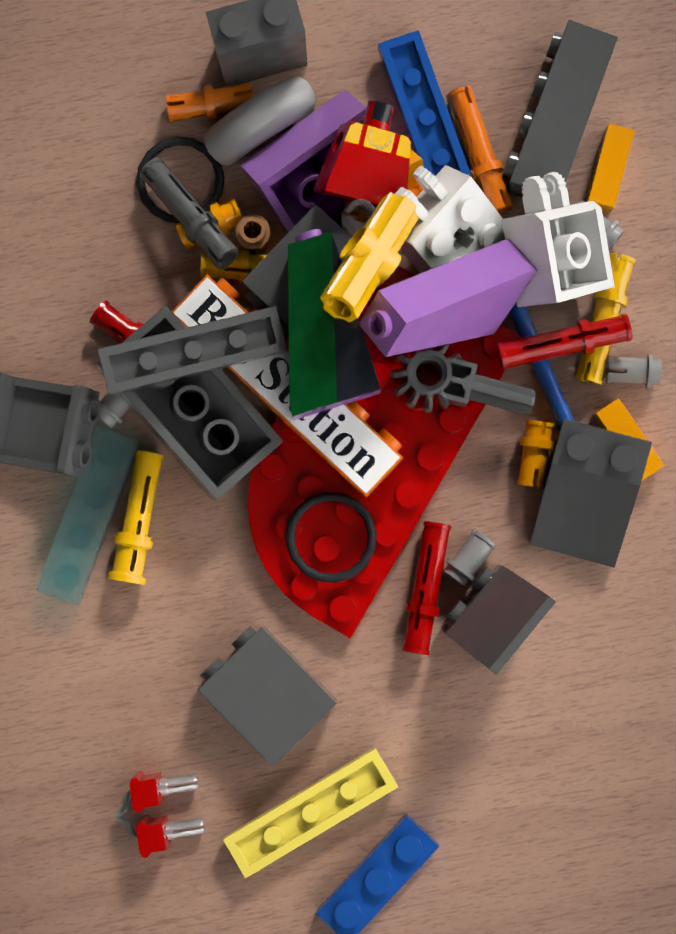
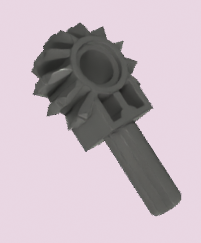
(457, 383)

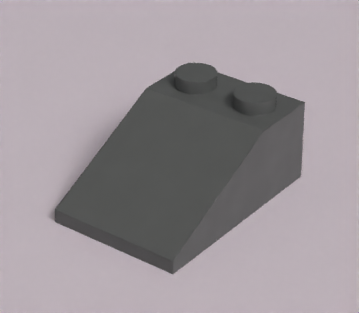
(590, 492)
(497, 616)

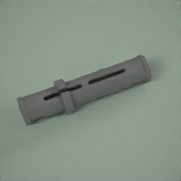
(198, 225)

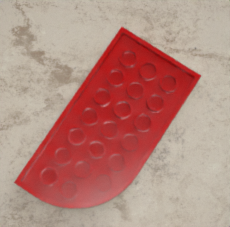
(332, 533)

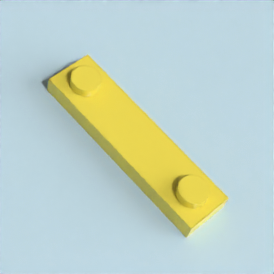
(310, 812)

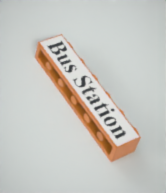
(335, 434)

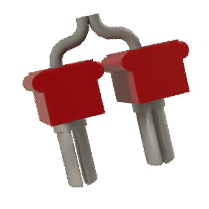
(157, 832)

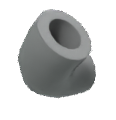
(259, 119)

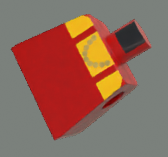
(366, 159)

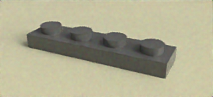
(192, 350)

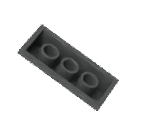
(202, 419)

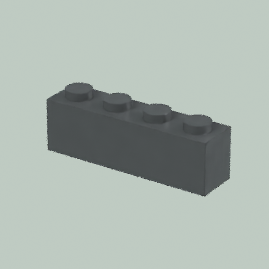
(563, 104)

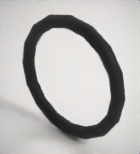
(171, 142)
(328, 577)

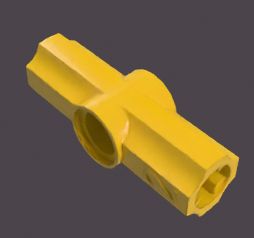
(369, 257)

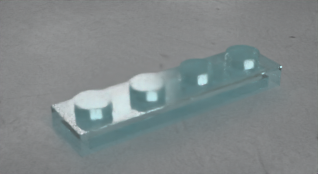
(88, 517)

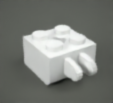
(451, 220)
(561, 242)

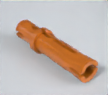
(475, 139)

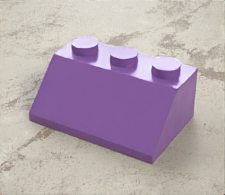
(290, 164)

